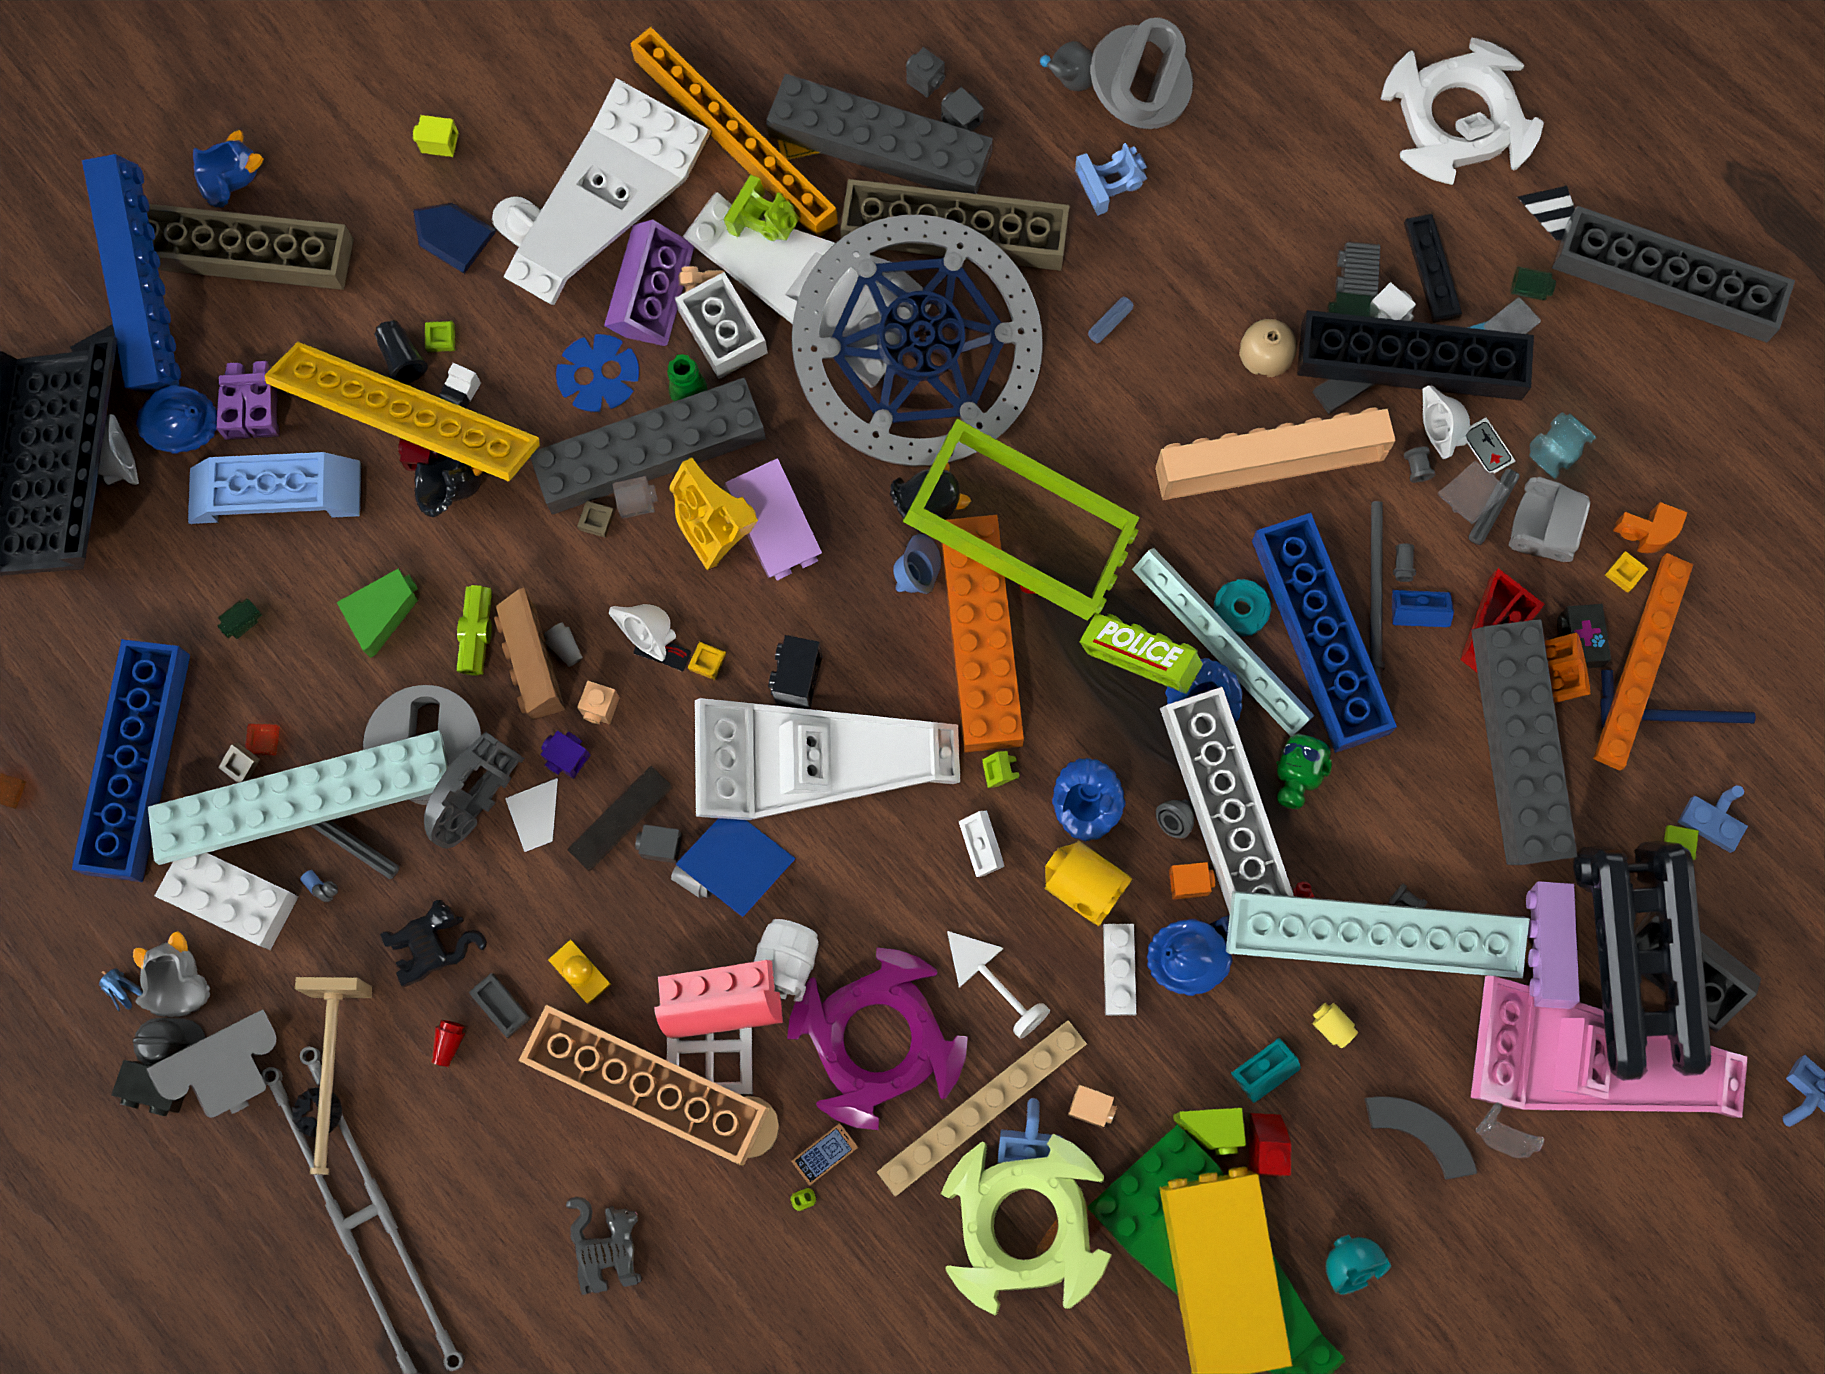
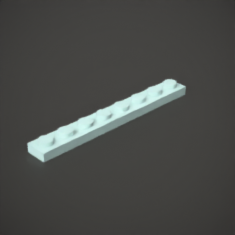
(1222, 642)

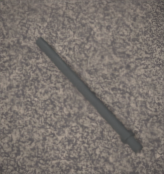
(1376, 589)

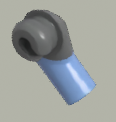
(321, 890)

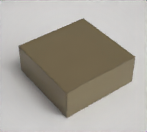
(596, 519)
(239, 763)

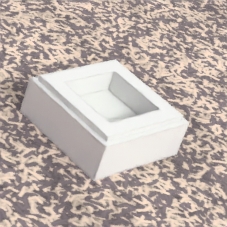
(1474, 126)

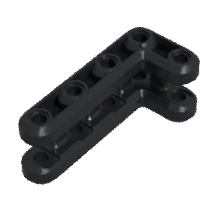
(1671, 893)

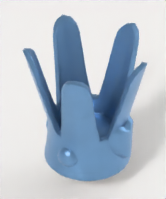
(112, 983)

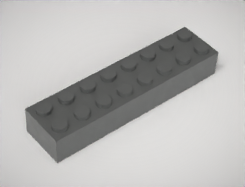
(878, 136)
(1673, 274)
(647, 445)
(1524, 742)

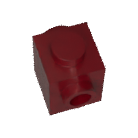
(413, 453)

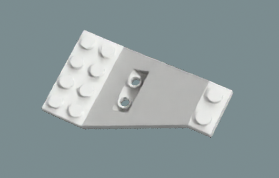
(634, 148)

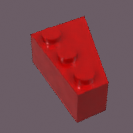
(1501, 603)

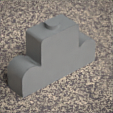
(218, 1067)

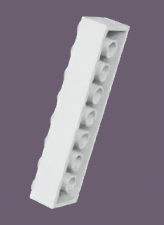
(1225, 796)

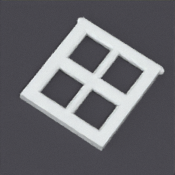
(712, 1046)

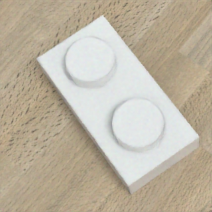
(981, 843)

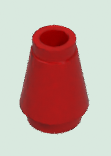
(446, 1042)

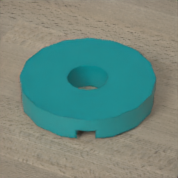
(1248, 592)

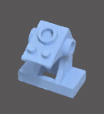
(1092, 177)

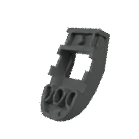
(452, 811)

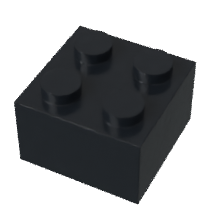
(796, 672)

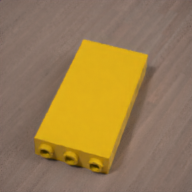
(1225, 1274)

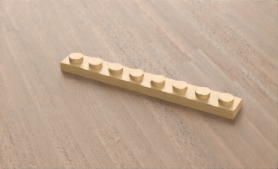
(981, 1108)

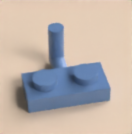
(1713, 821)
(1811, 1082)
(1025, 1145)

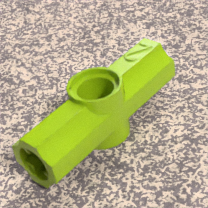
(474, 630)

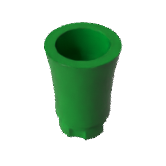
(684, 378)

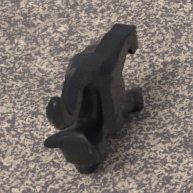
(426, 946)

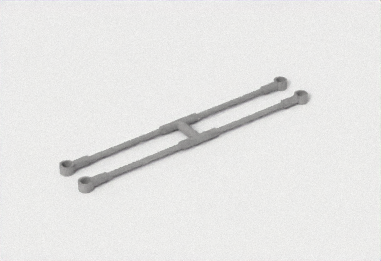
(344, 1225)

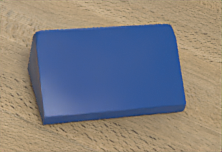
(1422, 608)

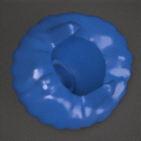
(177, 419)
(1210, 677)
(1088, 799)
(1188, 957)

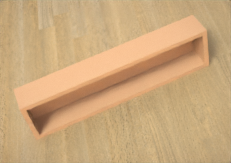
(1274, 453)

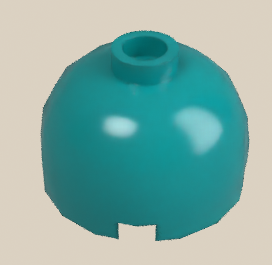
(1354, 1263)

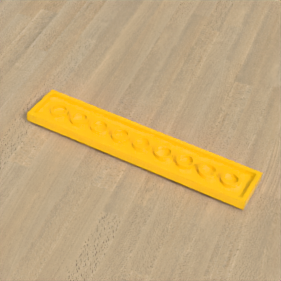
(403, 411)

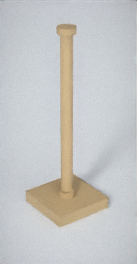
(332, 990)

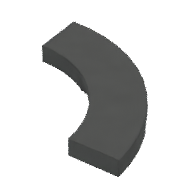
(1427, 1127)

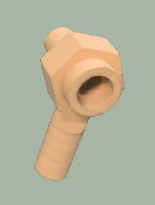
(690, 277)

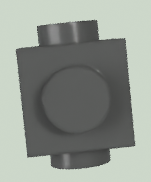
(925, 72)
(962, 110)

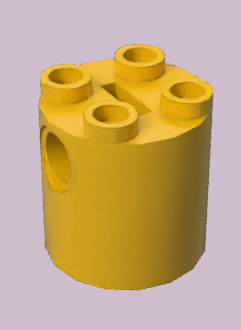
(1085, 881)

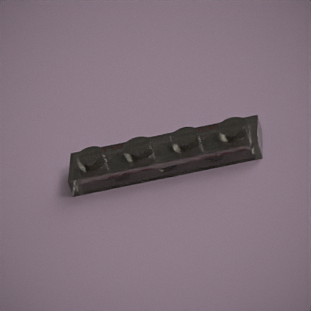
(620, 818)

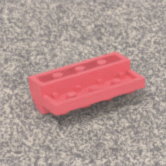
(718, 1000)

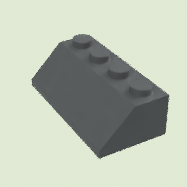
(1727, 980)

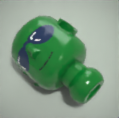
(1302, 768)

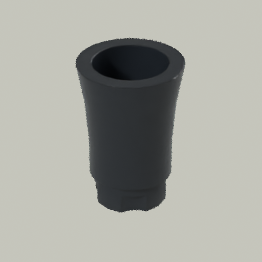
(399, 353)

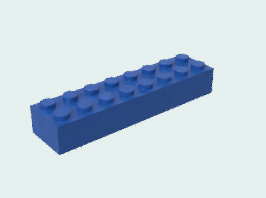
(131, 273)
(1323, 633)
(131, 760)

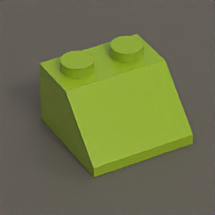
(1214, 1129)

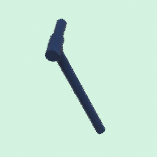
(1670, 715)

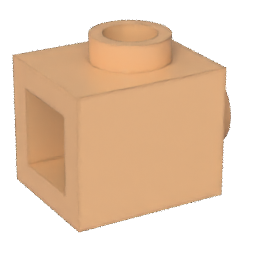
(598, 703)

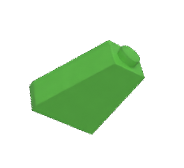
(379, 609)

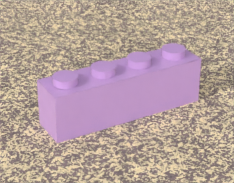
(1553, 945)

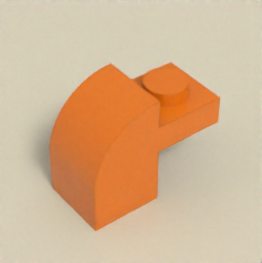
(1656, 532)

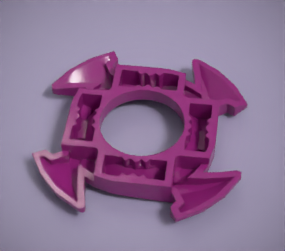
(928, 1049)

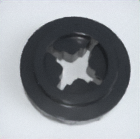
(303, 1106)

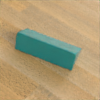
(1266, 1070)

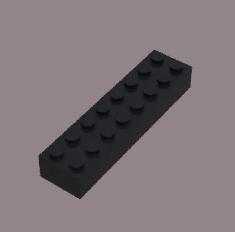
(1415, 355)

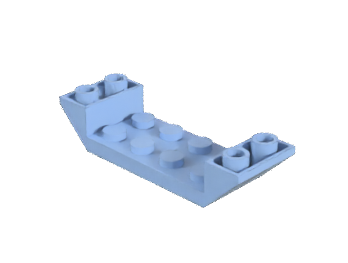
(274, 485)

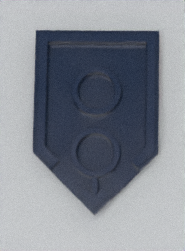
(452, 234)

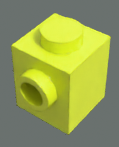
(436, 135)

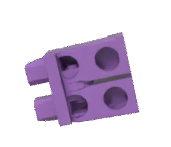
(246, 403)

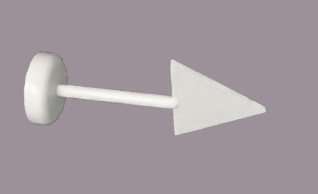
(972, 956)

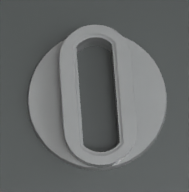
(1115, 66)
(397, 720)

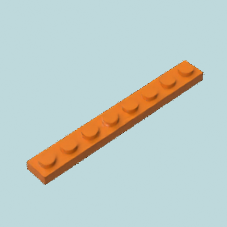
(1643, 662)

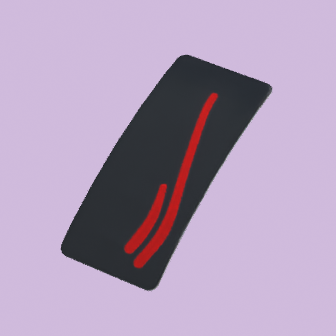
(675, 656)

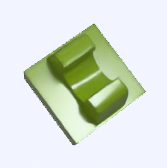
(998, 769)

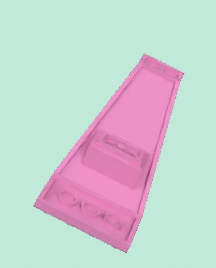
(1561, 1063)

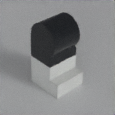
(460, 386)

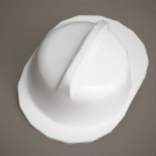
(514, 218)

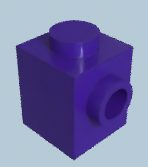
(564, 754)

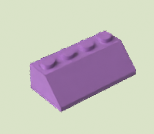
(649, 283)

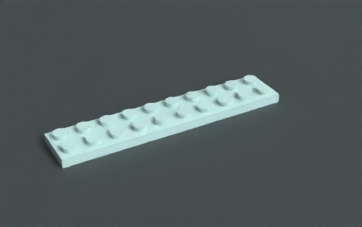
(297, 797)
(1377, 934)

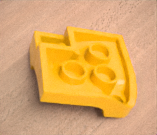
(708, 514)

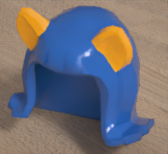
(225, 169)

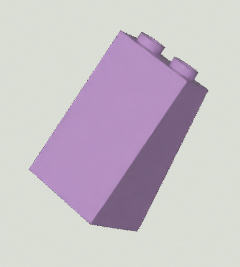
(782, 532)

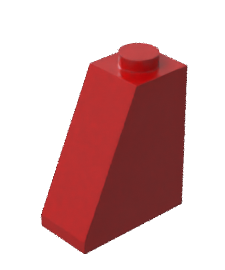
(1269, 1146)

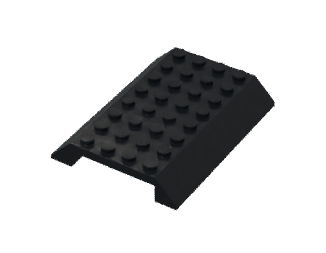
(51, 455)

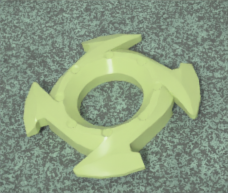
(981, 1196)

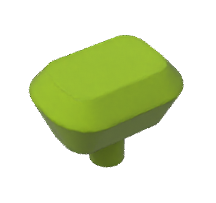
(803, 1199)

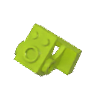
(751, 207)

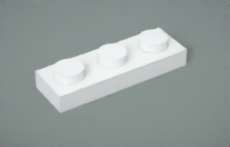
(1119, 969)

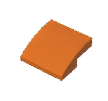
(1567, 667)

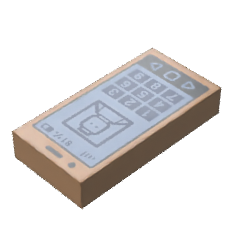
(824, 1154)

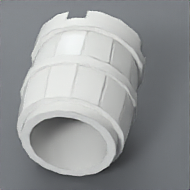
(792, 955)

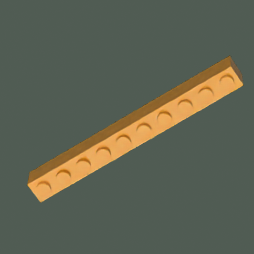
(733, 131)

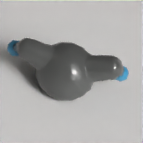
(1071, 66)

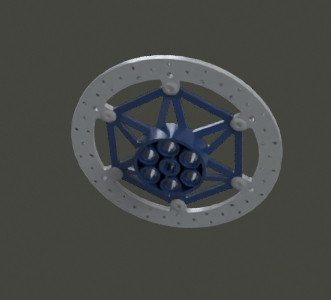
(908, 345)

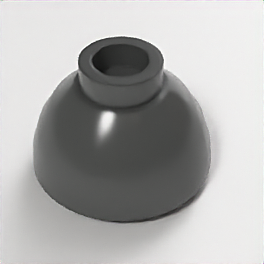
(1176, 817)

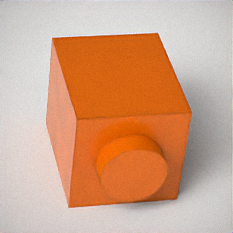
(1191, 880)

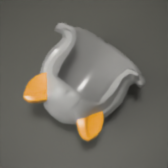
(170, 979)

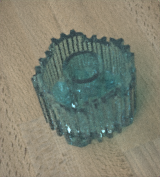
(1561, 445)

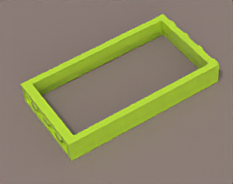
(998, 559)

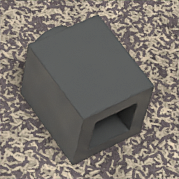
(659, 843)

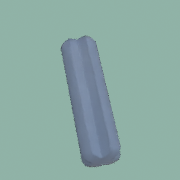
(1110, 320)

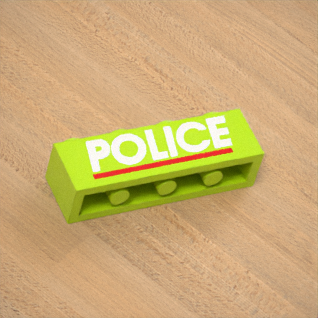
(1142, 652)

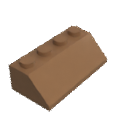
(529, 656)

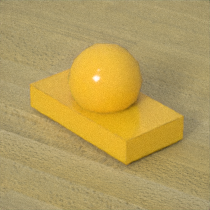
(579, 972)

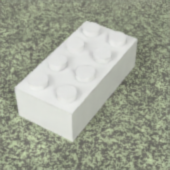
(228, 897)

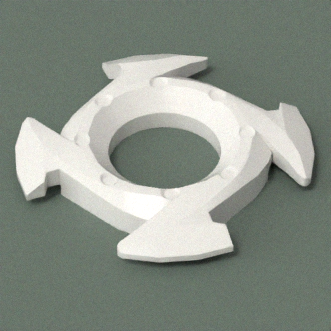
(1481, 72)

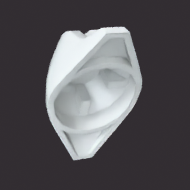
(1444, 421)
(116, 455)
(645, 627)

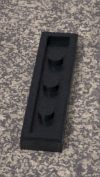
(1432, 268)

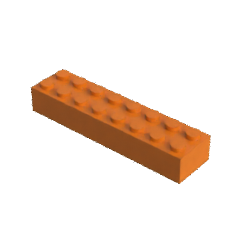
(982, 644)

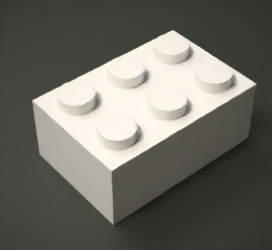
(721, 325)

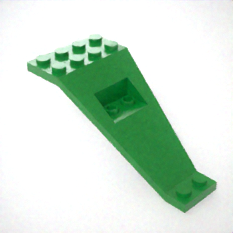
(1135, 1217)

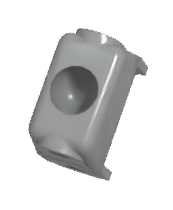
(1549, 520)

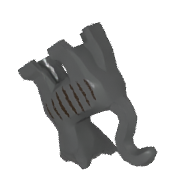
(603, 1252)

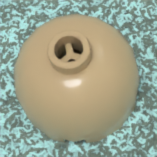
(1268, 347)

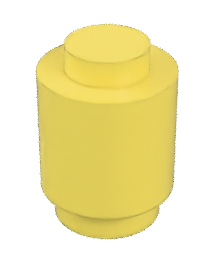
(1334, 1024)

